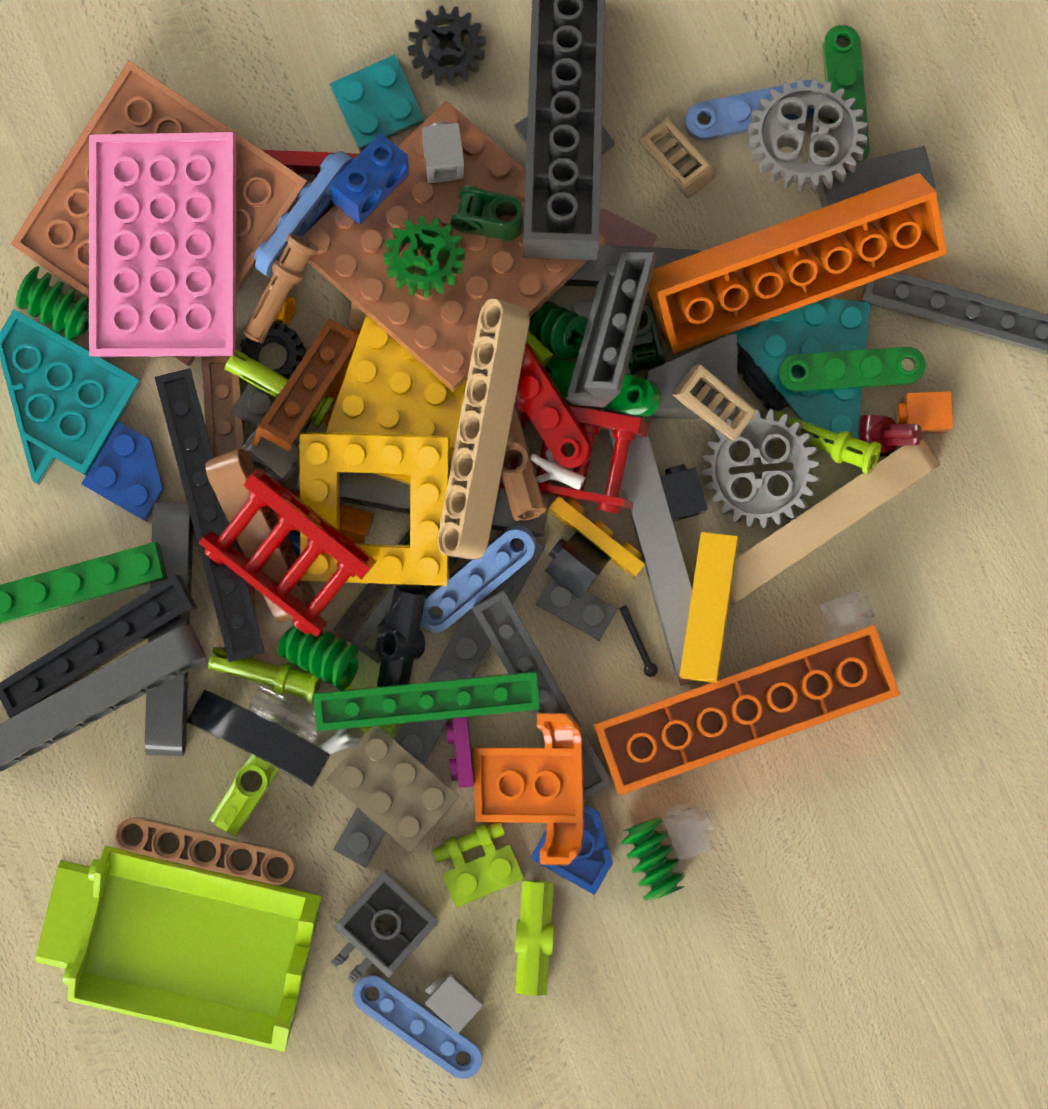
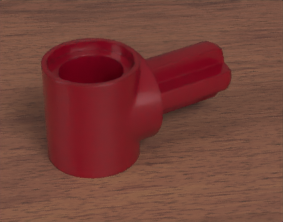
(888, 433)

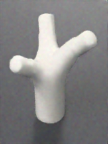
(557, 472)
(339, 741)

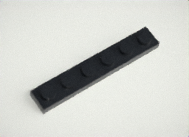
(97, 645)

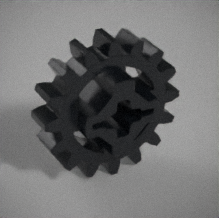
(455, 33)

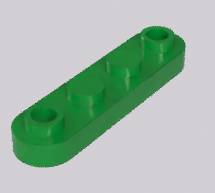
(845, 70)
(852, 369)
(625, 402)

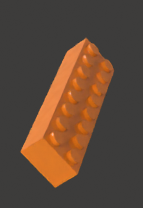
(797, 262)
(746, 710)

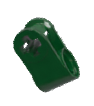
(481, 214)
(646, 343)

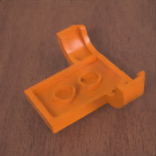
(537, 786)

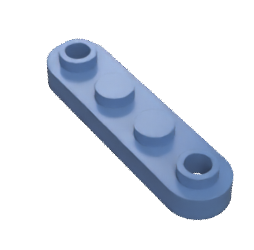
(732, 113)
(311, 205)
(477, 578)
(417, 1026)

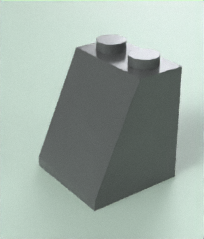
(716, 357)

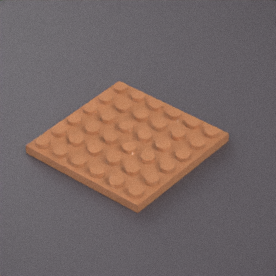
(140, 104)
(442, 326)

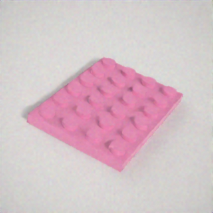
(162, 244)

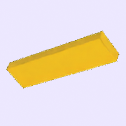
(709, 607)

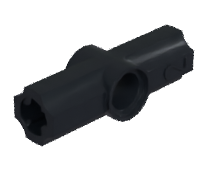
(402, 639)

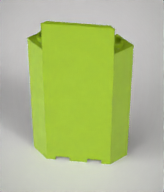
(180, 945)

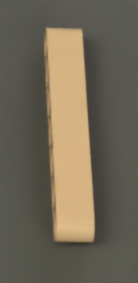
(483, 429)
(830, 517)

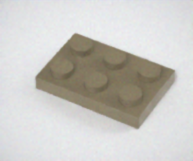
(393, 788)

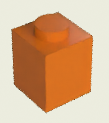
(928, 410)

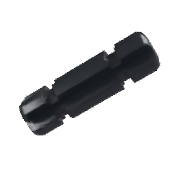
(759, 382)

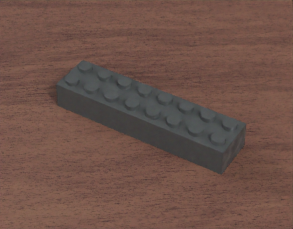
(564, 130)

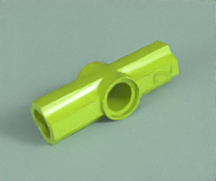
(239, 801)
(534, 937)

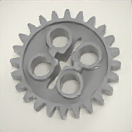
(841, 139)
(763, 500)

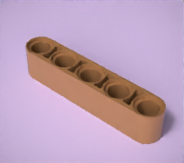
(227, 476)
(188, 850)

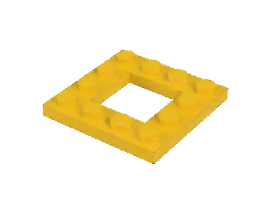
(429, 469)

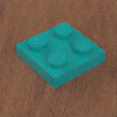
(377, 102)

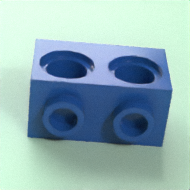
(370, 178)

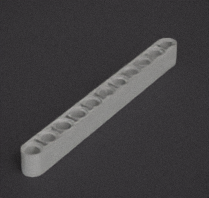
(654, 534)

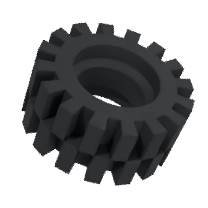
(282, 335)

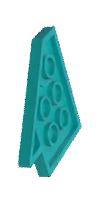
(814, 328)
(60, 395)

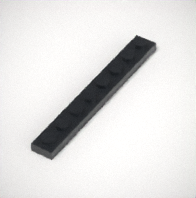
(192, 451)

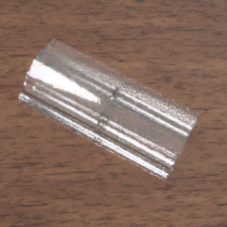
(285, 713)

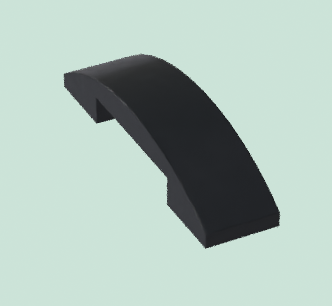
(258, 737)

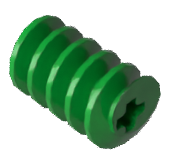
(53, 305)
(321, 656)
(653, 859)

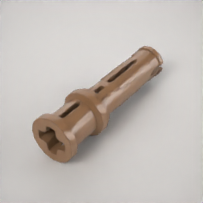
(286, 273)

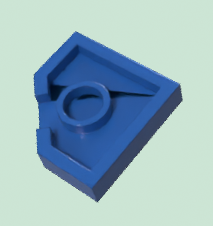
(127, 472)
(593, 860)

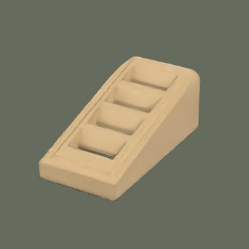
(703, 169)
(682, 393)

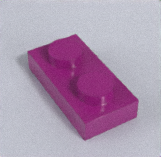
(460, 767)

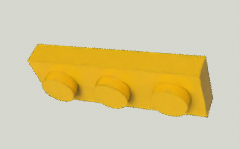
(599, 534)

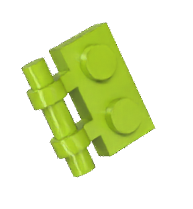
(482, 875)

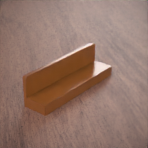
(307, 386)

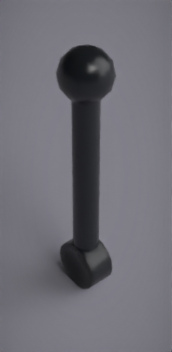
(650, 669)

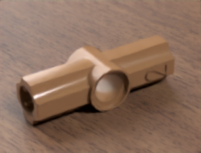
(521, 483)

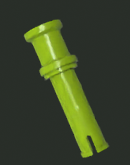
(270, 381)
(842, 447)
(282, 678)

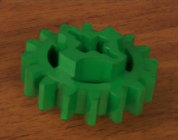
(414, 268)

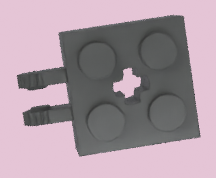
(388, 948)

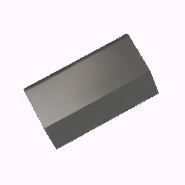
(611, 330)

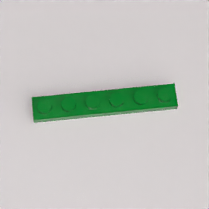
(81, 582)
(426, 701)

